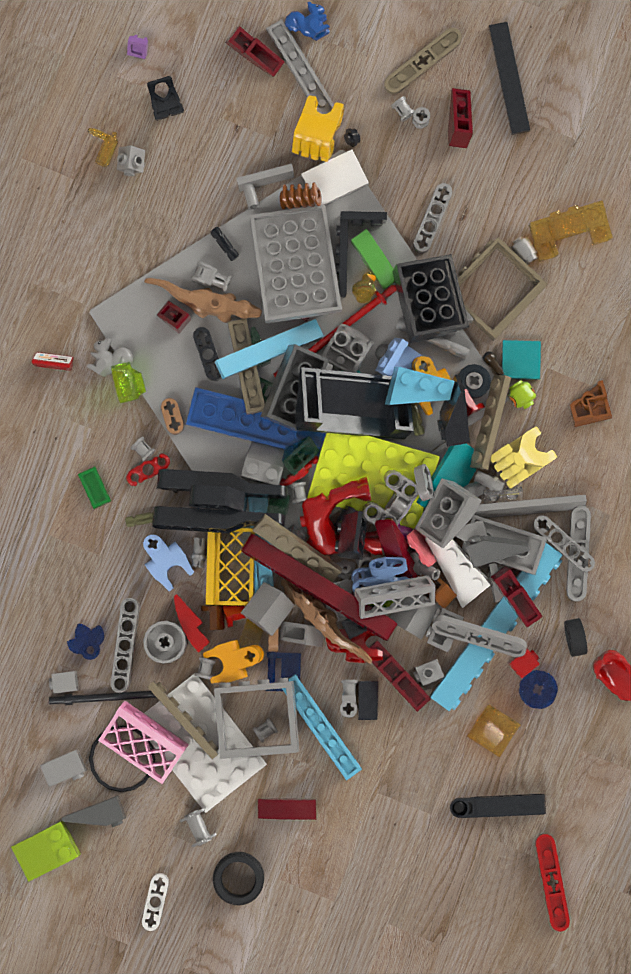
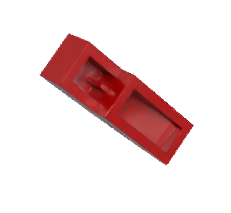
(190, 623)

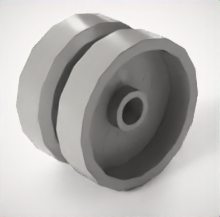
(154, 642)

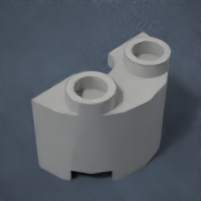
(437, 640)

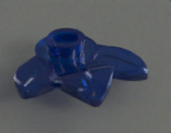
(85, 638)

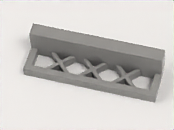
(396, 592)

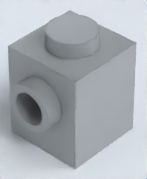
(428, 672)

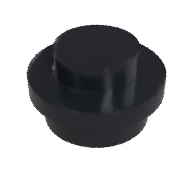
(352, 137)

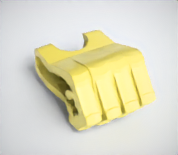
(521, 458)

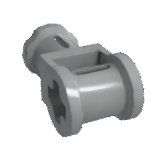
(210, 277)
(349, 696)

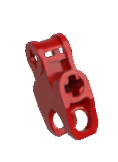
(360, 640)

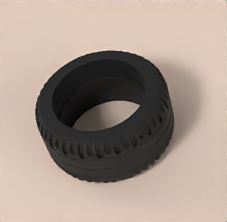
(223, 893)

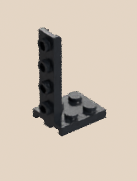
(357, 218)

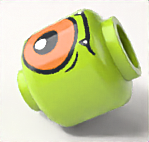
(522, 394)

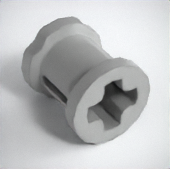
(403, 109)
(426, 116)
(143, 449)
(298, 492)
(205, 668)
(265, 730)

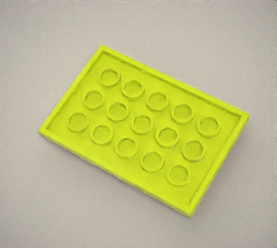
(354, 457)

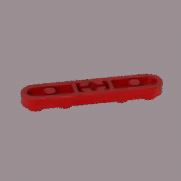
(556, 900)

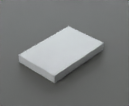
(337, 177)

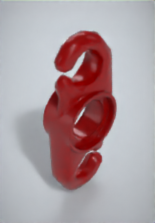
(139, 469)
(290, 479)

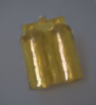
(107, 148)

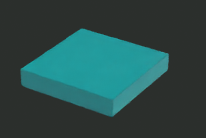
(521, 359)

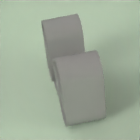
(399, 502)

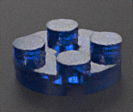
(548, 692)

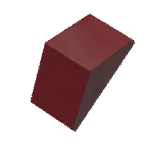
(174, 316)

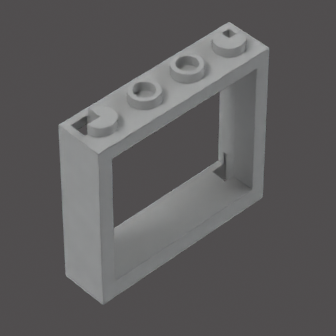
(262, 750)

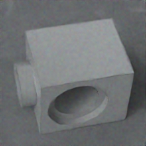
(64, 682)

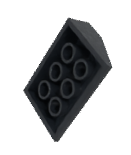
(430, 298)

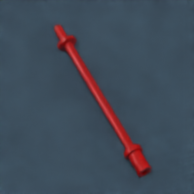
(380, 298)

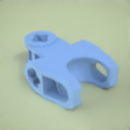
(164, 558)

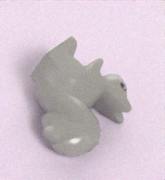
(105, 359)

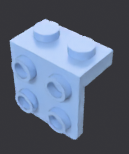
(397, 355)

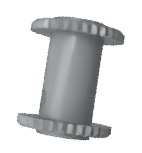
(198, 827)

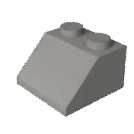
(264, 464)

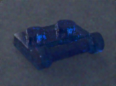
(289, 666)

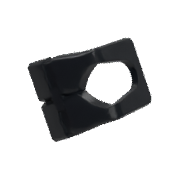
(165, 106)

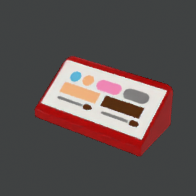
(53, 361)

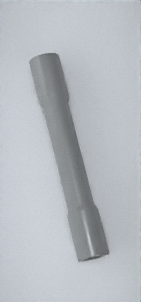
(452, 347)

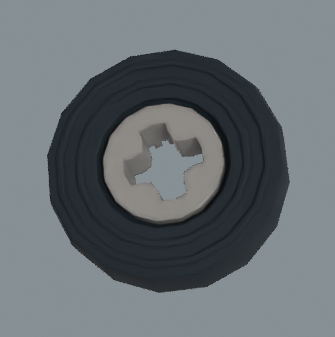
(483, 376)

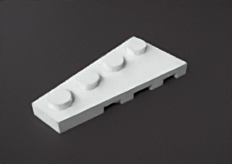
(459, 571)

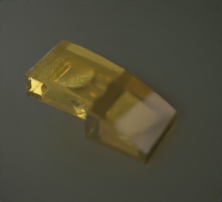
(250, 635)

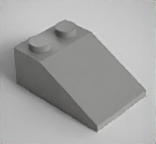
(447, 512)

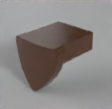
(216, 616)

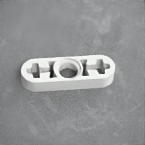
(157, 917)

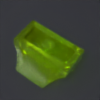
(128, 382)

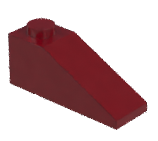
(460, 118)

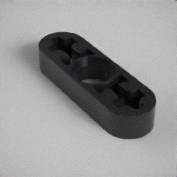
(198, 342)

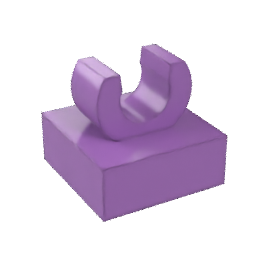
(137, 47)

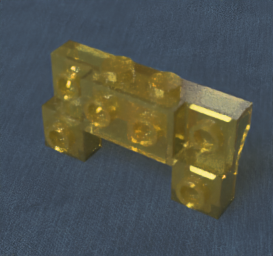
(568, 224)

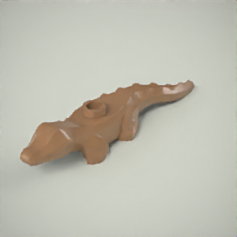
(207, 303)
(322, 619)

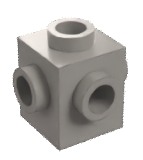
(130, 160)

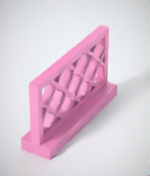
(149, 728)

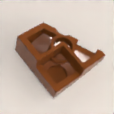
(591, 406)

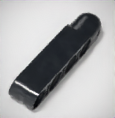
(498, 806)

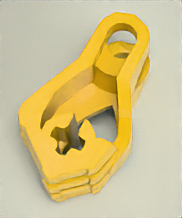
(316, 130)

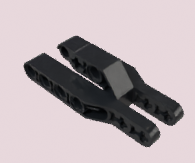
(213, 492)

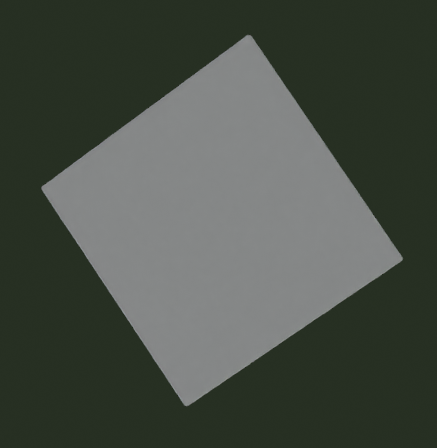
(172, 361)

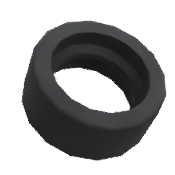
(575, 637)

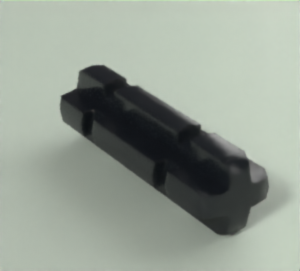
(224, 243)

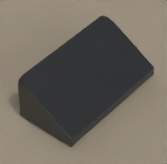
(368, 700)

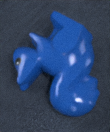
(311, 25)

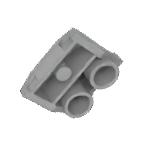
(348, 348)

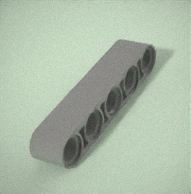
(121, 654)

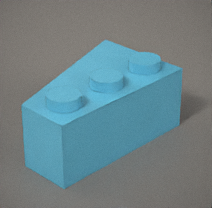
(417, 387)

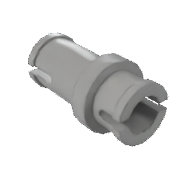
(490, 482)
(198, 553)

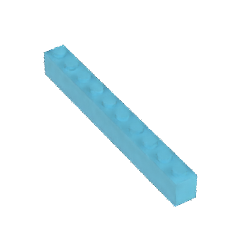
(500, 619)

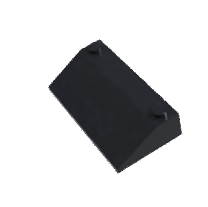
(349, 405)

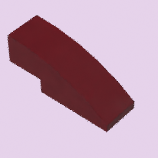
(255, 51)
(516, 596)
(287, 809)

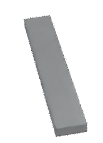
(299, 65)
(530, 506)

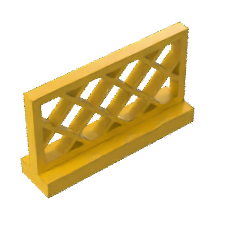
(213, 570)

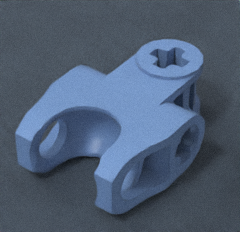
(379, 572)

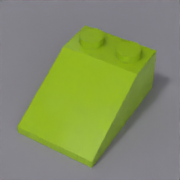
(46, 850)

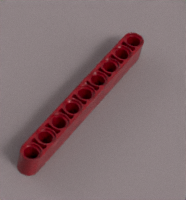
(316, 585)

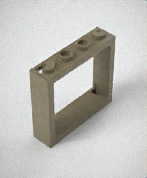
(478, 259)

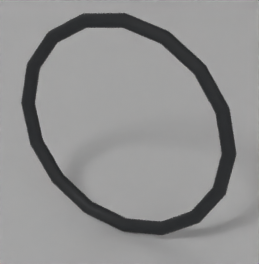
(105, 784)

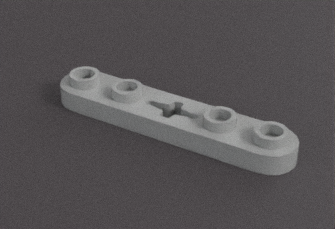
(580, 533)
(490, 638)

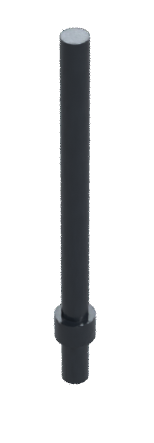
(69, 699)

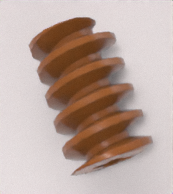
(300, 196)

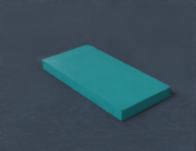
(453, 467)

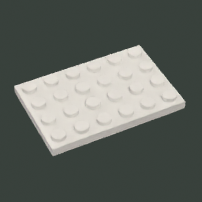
(205, 778)

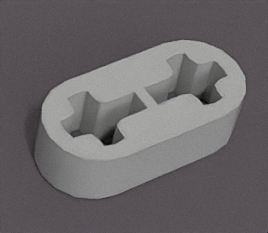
(423, 482)

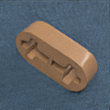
(167, 417)
(273, 641)

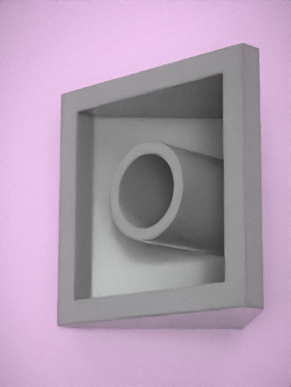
(268, 608)
(415, 620)

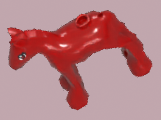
(317, 520)

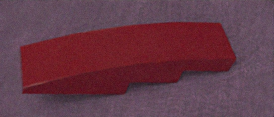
(395, 545)
(400, 678)

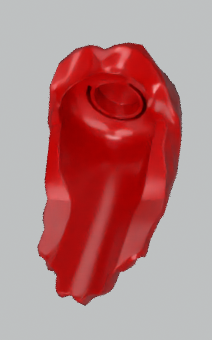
(614, 673)

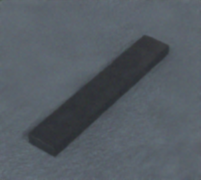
(509, 78)

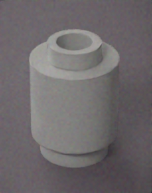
(524, 249)

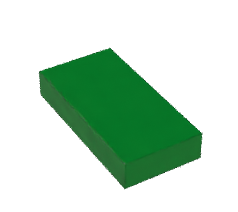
(94, 487)

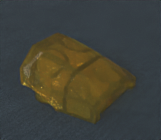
(493, 730)

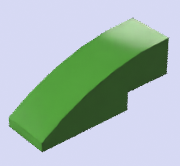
(374, 258)

